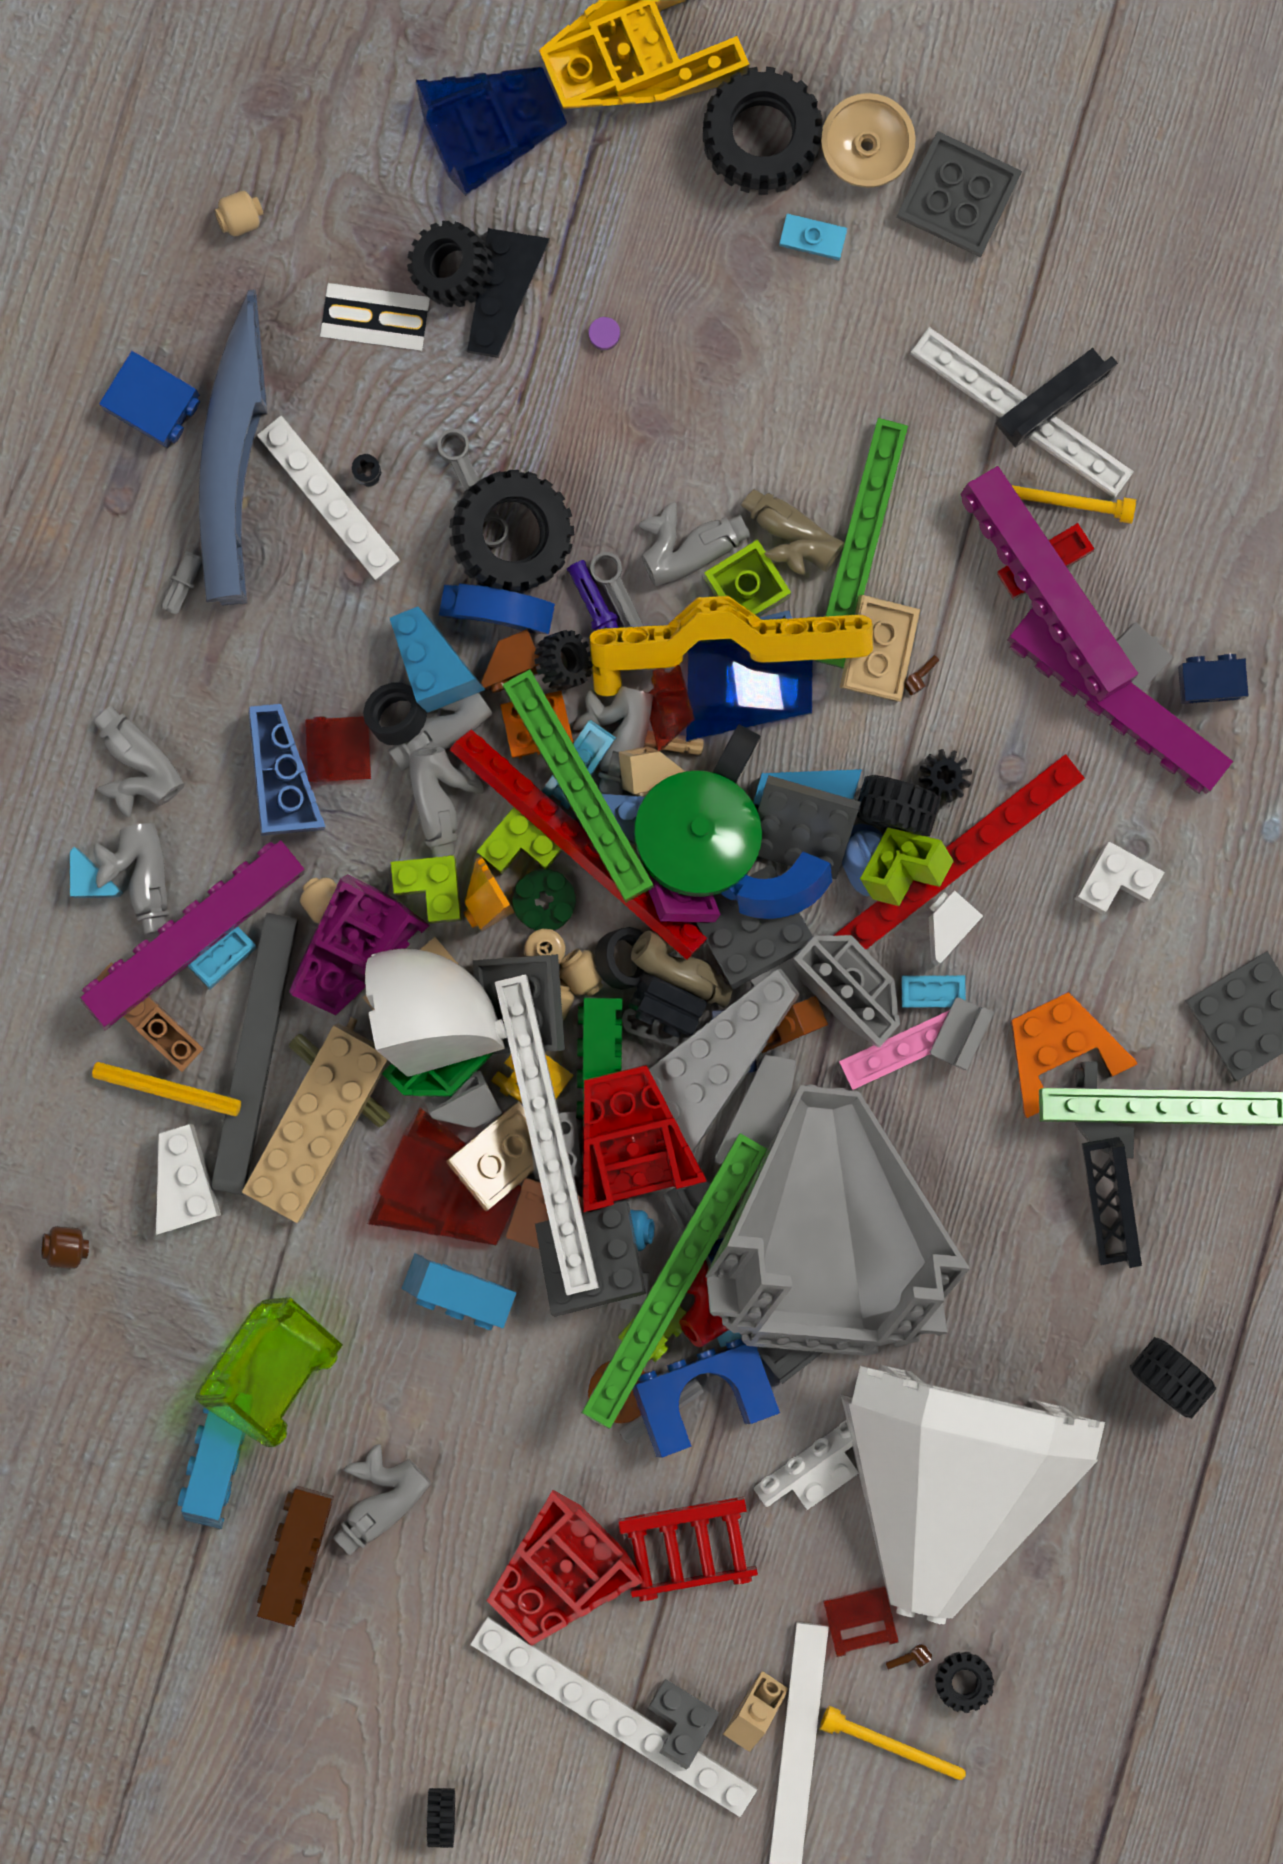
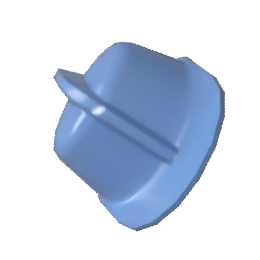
(858, 853)

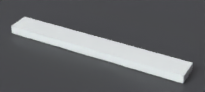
(1001, 397)
(798, 1743)

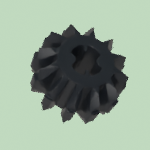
(951, 767)

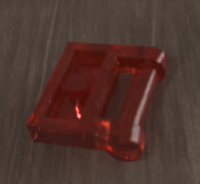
(858, 1610)

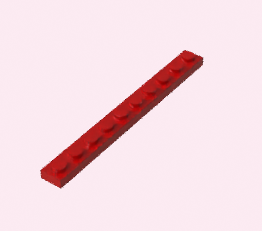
(566, 834)
(971, 849)

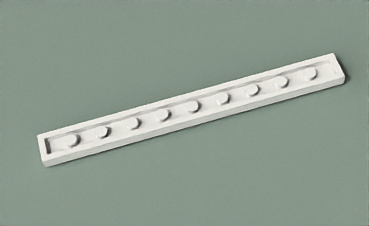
(546, 1135)
(609, 1714)

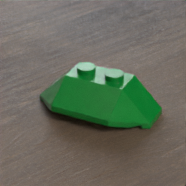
(436, 1082)

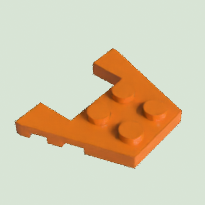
(1056, 1035)

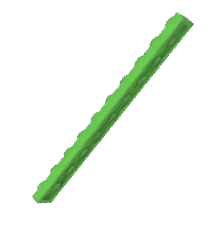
(674, 1281)

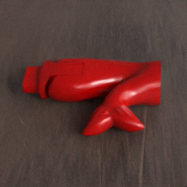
(698, 1322)

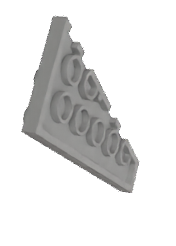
(712, 1063)

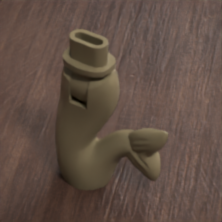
(787, 522)
(690, 975)

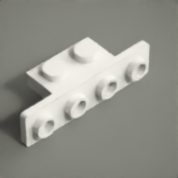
(813, 1472)

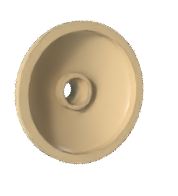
(872, 120)

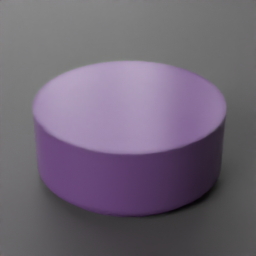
(604, 333)

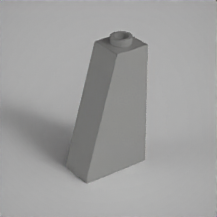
(762, 1104)

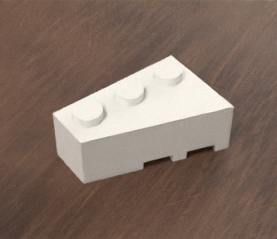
(183, 1181)

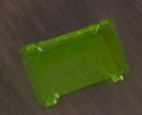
(267, 1368)

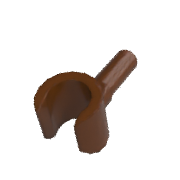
(914, 682)
(919, 1654)

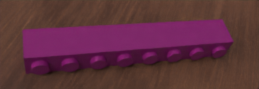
(1048, 584)
(1128, 709)
(191, 935)

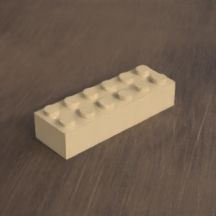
(316, 1123)

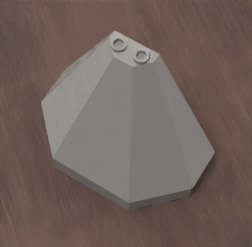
(833, 1239)

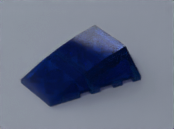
(488, 121)
(735, 690)

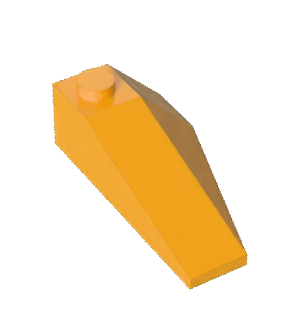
(485, 898)

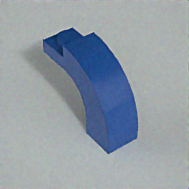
(497, 607)
(783, 894)

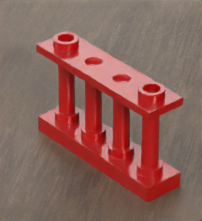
(668, 1522)

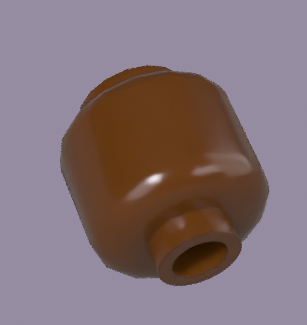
(64, 1247)

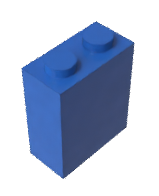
(150, 400)

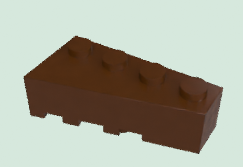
(295, 1556)

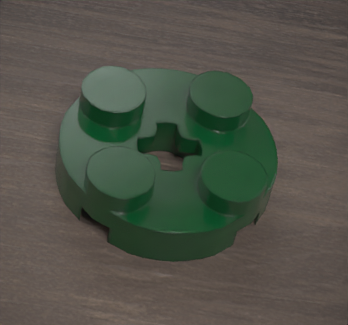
(554, 885)

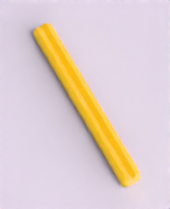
(166, 1089)

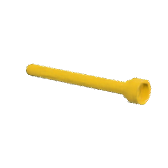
(1121, 509)
(835, 1722)

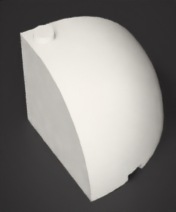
(428, 1011)

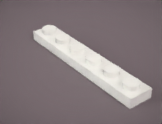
(328, 498)

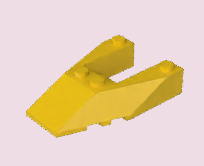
(626, 57)

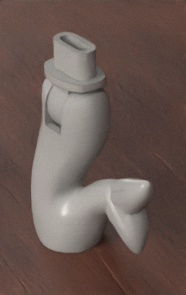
(699, 548)
(446, 729)
(631, 734)
(137, 751)
(433, 804)
(148, 879)
(381, 1511)

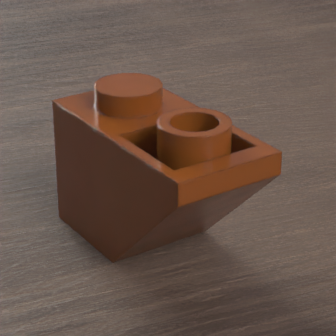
(510, 658)
(799, 1021)

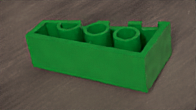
(600, 1042)

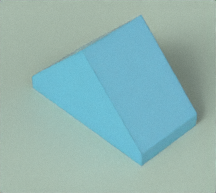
(83, 879)

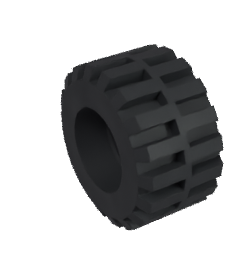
(434, 247)
(897, 805)
(1173, 1377)

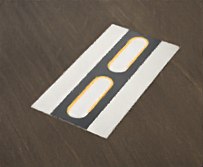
(374, 316)

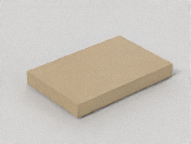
(886, 667)
(496, 1158)

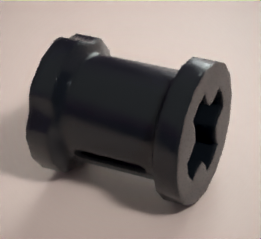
(371, 462)

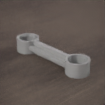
(468, 477)
(617, 593)

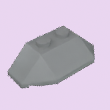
(850, 985)

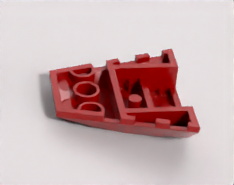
(631, 1140)
(561, 1571)

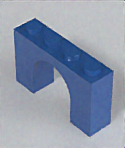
(660, 1393)

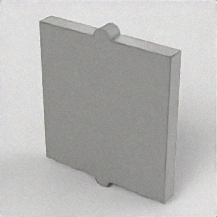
(1144, 654)

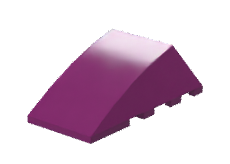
(351, 930)

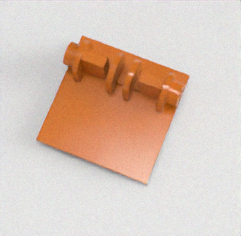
(517, 734)

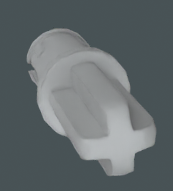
(181, 583)

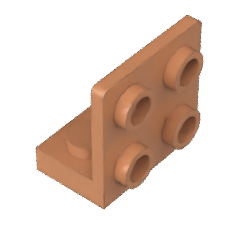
(528, 1212)

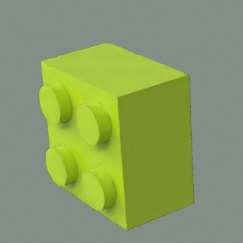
(749, 580)

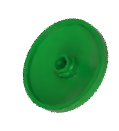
(697, 833)

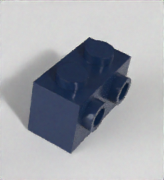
(1213, 680)

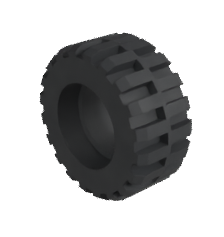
(762, 90)
(552, 521)

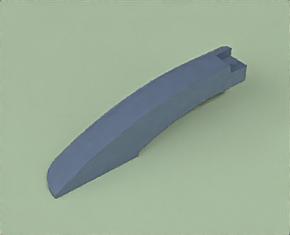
(228, 436)

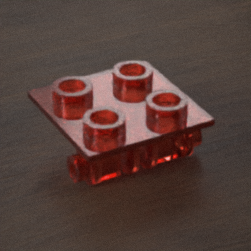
(670, 706)
(337, 749)

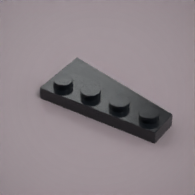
(515, 264)

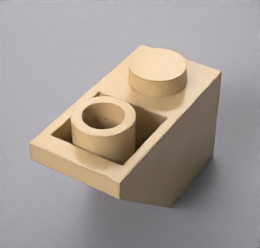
(644, 769)
(756, 1711)

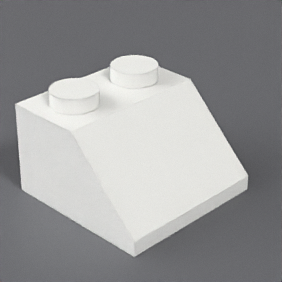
(949, 924)

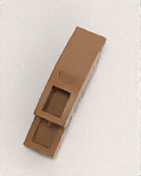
(162, 1031)

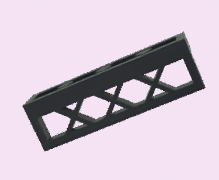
(1055, 396)
(1123, 1206)

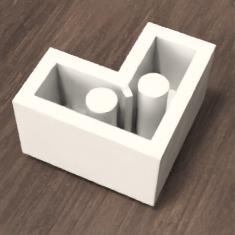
(1115, 870)

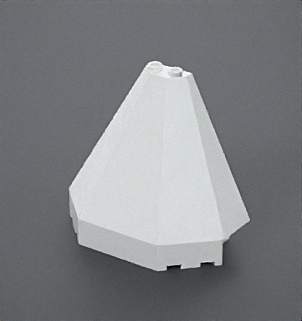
(956, 1481)

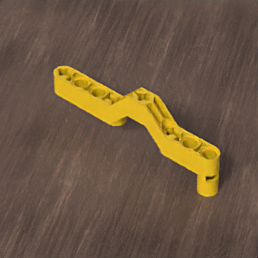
(724, 619)

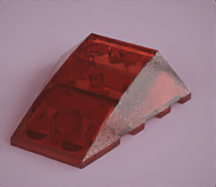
(428, 1196)

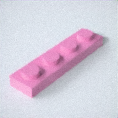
(893, 1053)

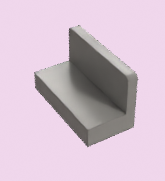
(961, 1033)

